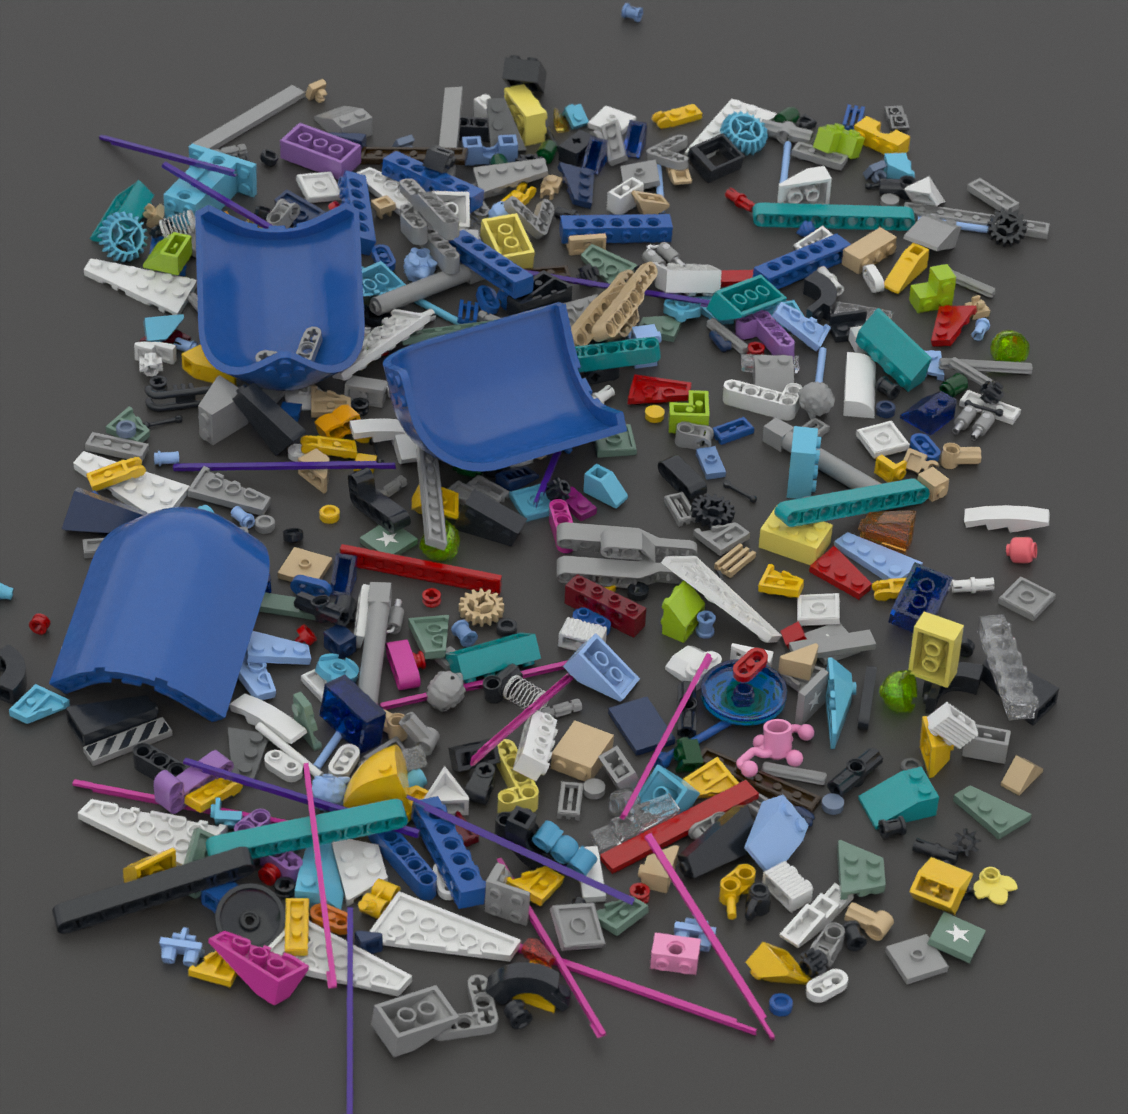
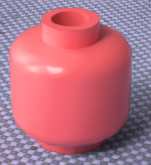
(1022, 550)

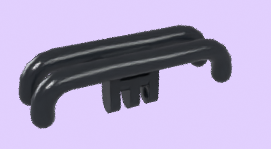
(184, 397)

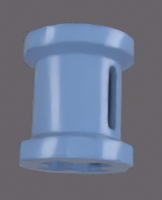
(632, 12)
(705, 626)
(464, 633)

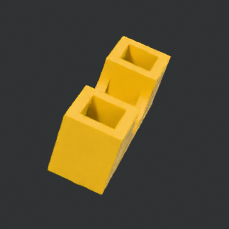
(884, 143)

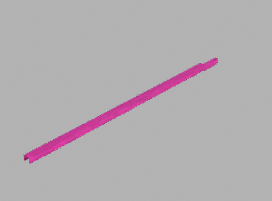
(705, 664)
(471, 686)
(492, 743)
(114, 791)
(709, 933)
(331, 975)
(655, 995)
(595, 1024)

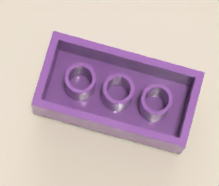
(320, 150)

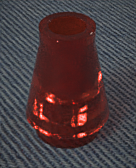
(537, 952)

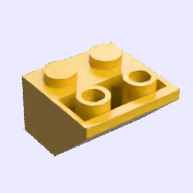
(940, 885)

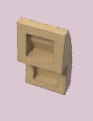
(679, 177)

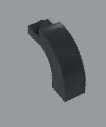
(823, 292)
(14, 677)
(966, 680)
(520, 830)
(528, 978)

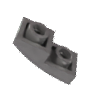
(896, 118)

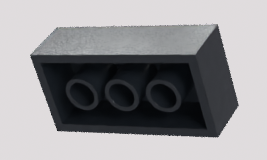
(527, 72)

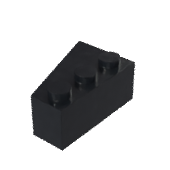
(546, 291)
(489, 519)

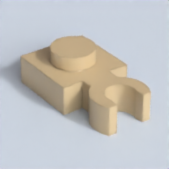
(550, 185)
(917, 461)

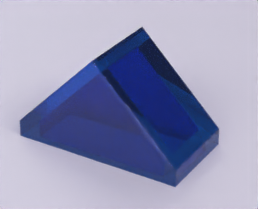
(635, 138)
(595, 154)
(344, 574)

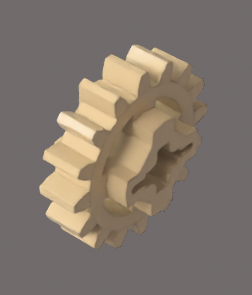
(481, 607)

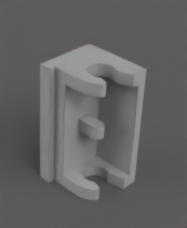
(366, 388)

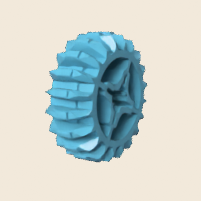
(745, 132)
(112, 225)

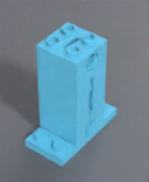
(185, 197)

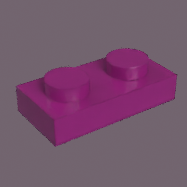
(579, 505)

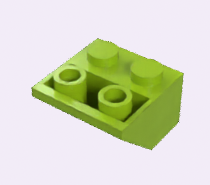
(170, 254)
(681, 612)

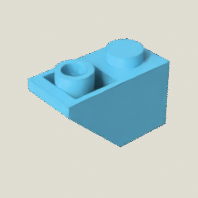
(897, 166)
(604, 486)

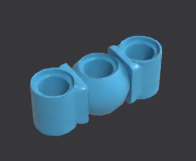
(564, 848)

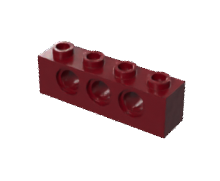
(621, 612)

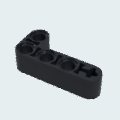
(374, 503)

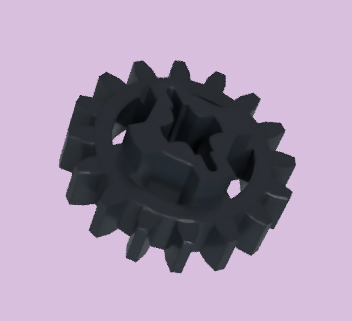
(1003, 233)
(712, 510)

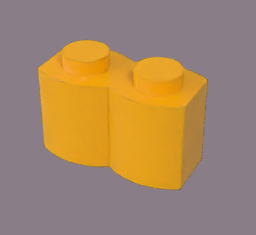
(336, 423)

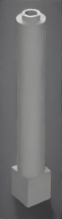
(421, 289)
(780, 436)
(375, 636)

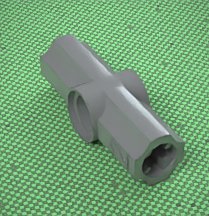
(788, 132)

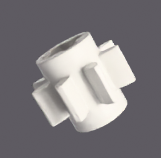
(150, 364)

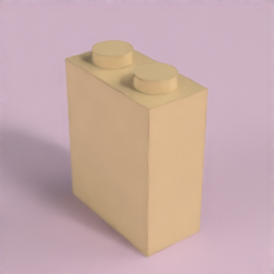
(579, 751)

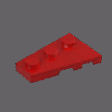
(949, 323)
(656, 390)
(841, 573)

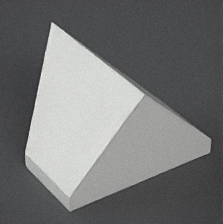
(924, 192)
(449, 793)

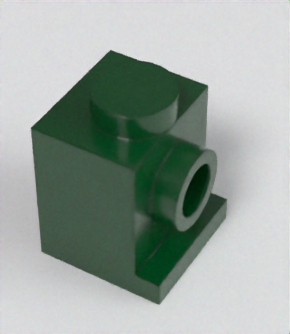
(687, 755)

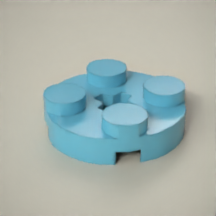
(681, 310)
(331, 667)

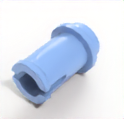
(982, 325)
(185, 345)
(166, 458)
(245, 519)

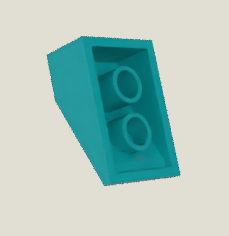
(903, 794)

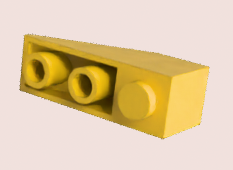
(907, 268)
(199, 367)

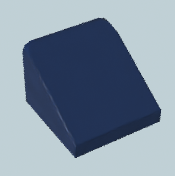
(369, 941)

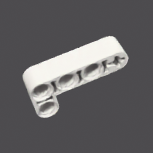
(763, 400)

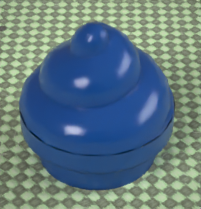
(806, 228)

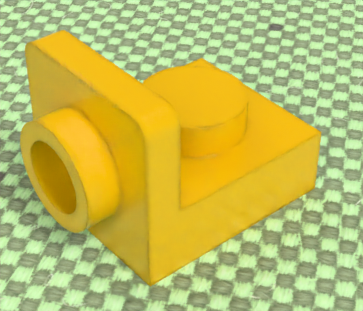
(889, 470)

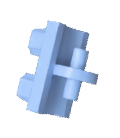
(693, 930)
(181, 944)

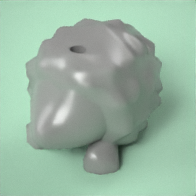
(816, 399)
(445, 690)

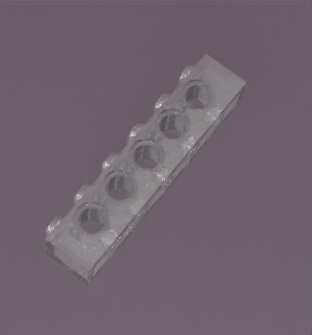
(1007, 667)

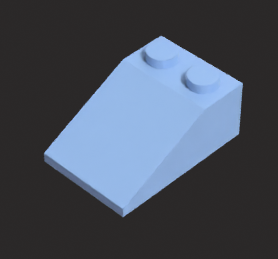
(601, 669)
(775, 832)

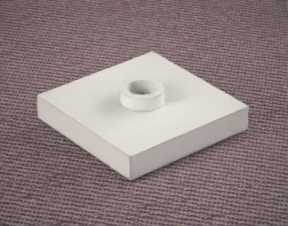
(608, 115)
(318, 187)
(882, 439)
(818, 609)

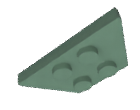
(859, 871)

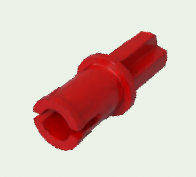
(739, 200)

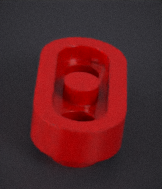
(747, 664)

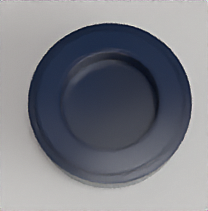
(885, 409)

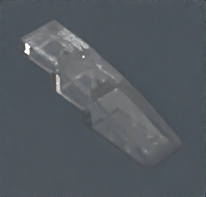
(639, 819)

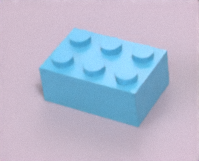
(803, 462)

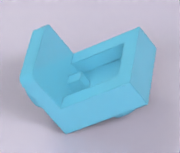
(575, 116)
(227, 818)

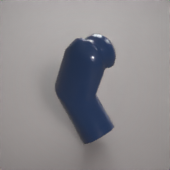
(720, 342)
(807, 815)

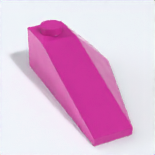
(265, 972)

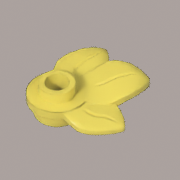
(994, 886)

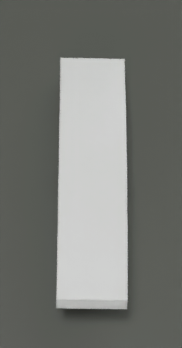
(376, 428)
(1014, 517)
(259, 711)
(815, 917)

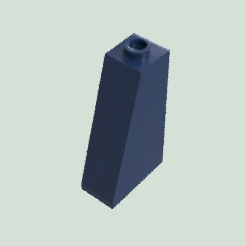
(97, 513)

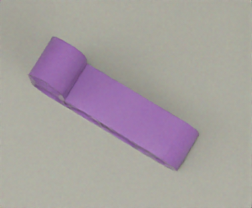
(768, 332)
(171, 790)
(287, 862)

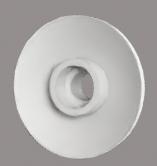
(300, 396)

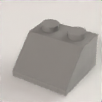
(773, 371)

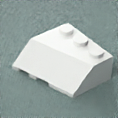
(688, 279)

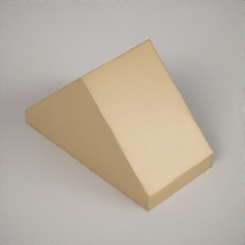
(649, 203)
(799, 662)
(1020, 775)

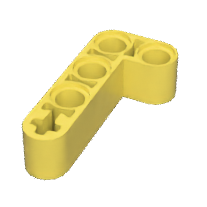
(521, 789)

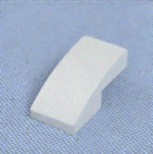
(164, 350)

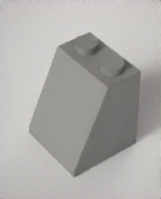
(219, 413)

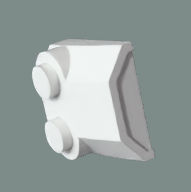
(687, 661)

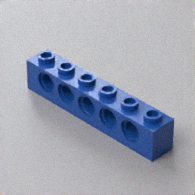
(399, 167)
(355, 192)
(618, 228)
(803, 261)
(492, 265)
(449, 855)

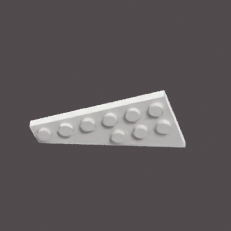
(713, 128)
(382, 185)
(147, 286)
(385, 338)
(145, 492)
(716, 591)
(143, 830)
(426, 927)
(368, 970)

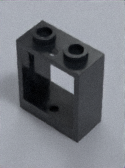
(699, 161)

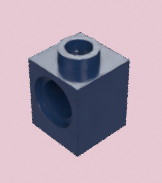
(340, 641)

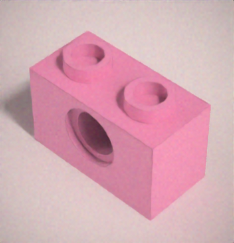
(675, 953)

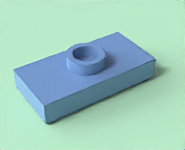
(710, 462)

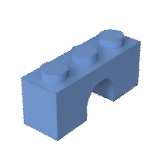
(479, 154)

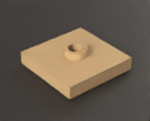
(304, 563)

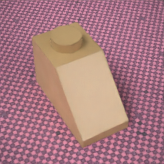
(317, 477)
(654, 874)

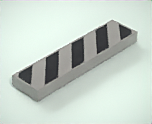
(125, 741)

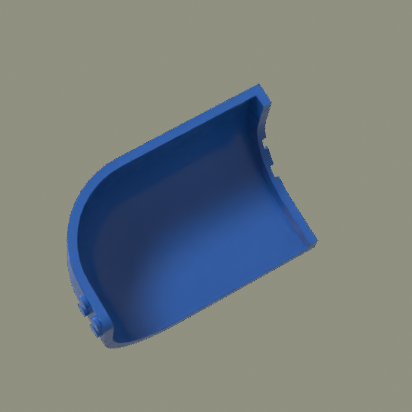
(270, 286)
(498, 392)
(168, 609)

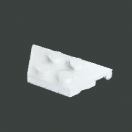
(358, 867)

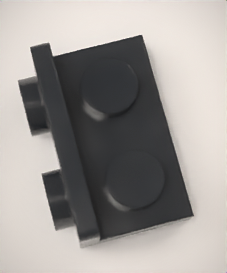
(842, 322)

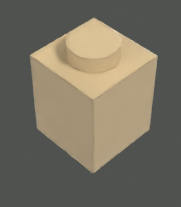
(935, 482)

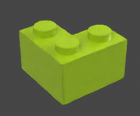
(837, 139)
(935, 292)
(694, 411)

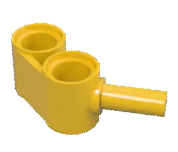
(735, 884)
(380, 897)

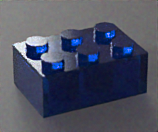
(921, 592)
(352, 713)

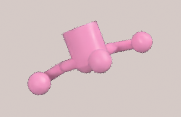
(775, 744)

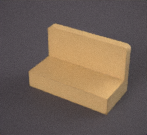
(579, 243)

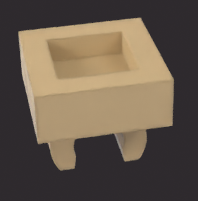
(317, 91)
(383, 205)
(153, 214)
(982, 309)

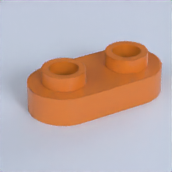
(336, 917)

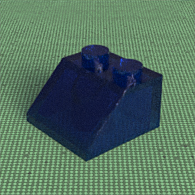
(931, 412)

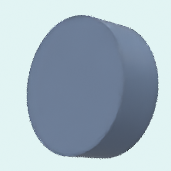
(126, 429)
(832, 804)

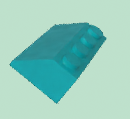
(131, 201)
(744, 298)
(893, 350)
(494, 656)

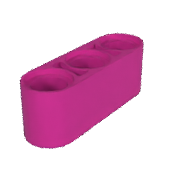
(559, 514)
(403, 664)

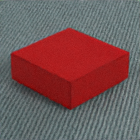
(793, 633)

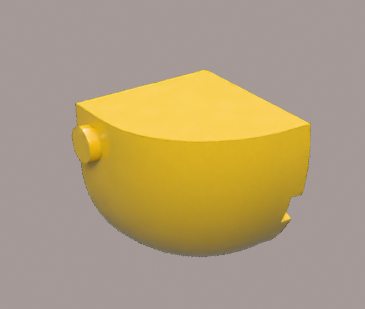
(379, 779)

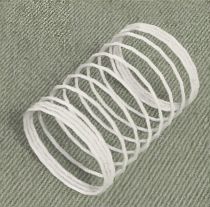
(191, 218)
(516, 691)

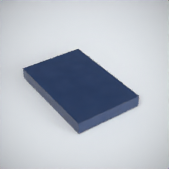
(640, 725)

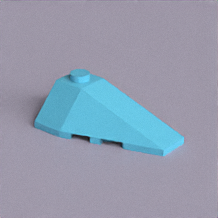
(379, 279)
(838, 698)
(307, 878)

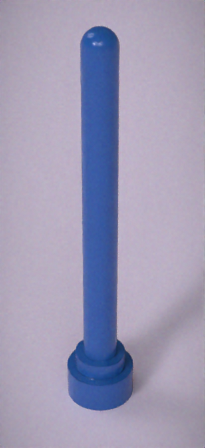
(665, 758)

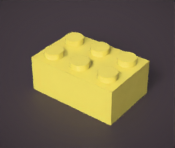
(526, 113)
(508, 238)
(799, 543)
(935, 649)

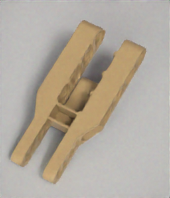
(616, 308)

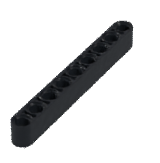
(153, 890)

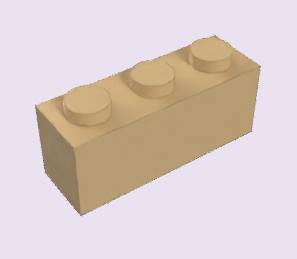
(869, 250)

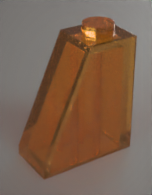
(889, 529)

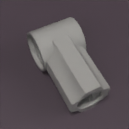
(420, 733)

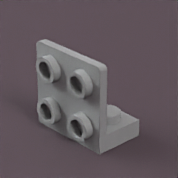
(504, 899)

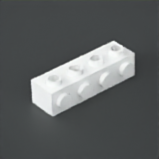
(536, 745)

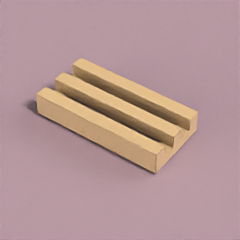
(732, 558)

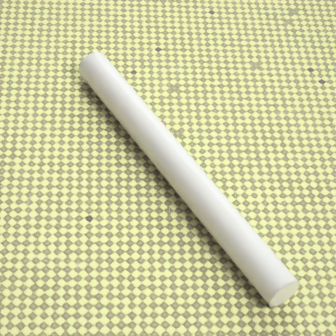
(286, 748)

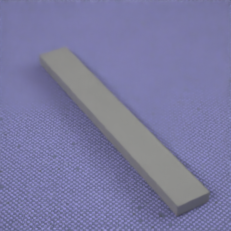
(251, 118)
(451, 120)
(1034, 228)
(431, 500)

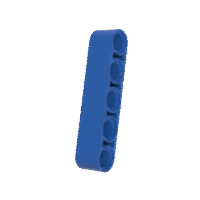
(407, 863)

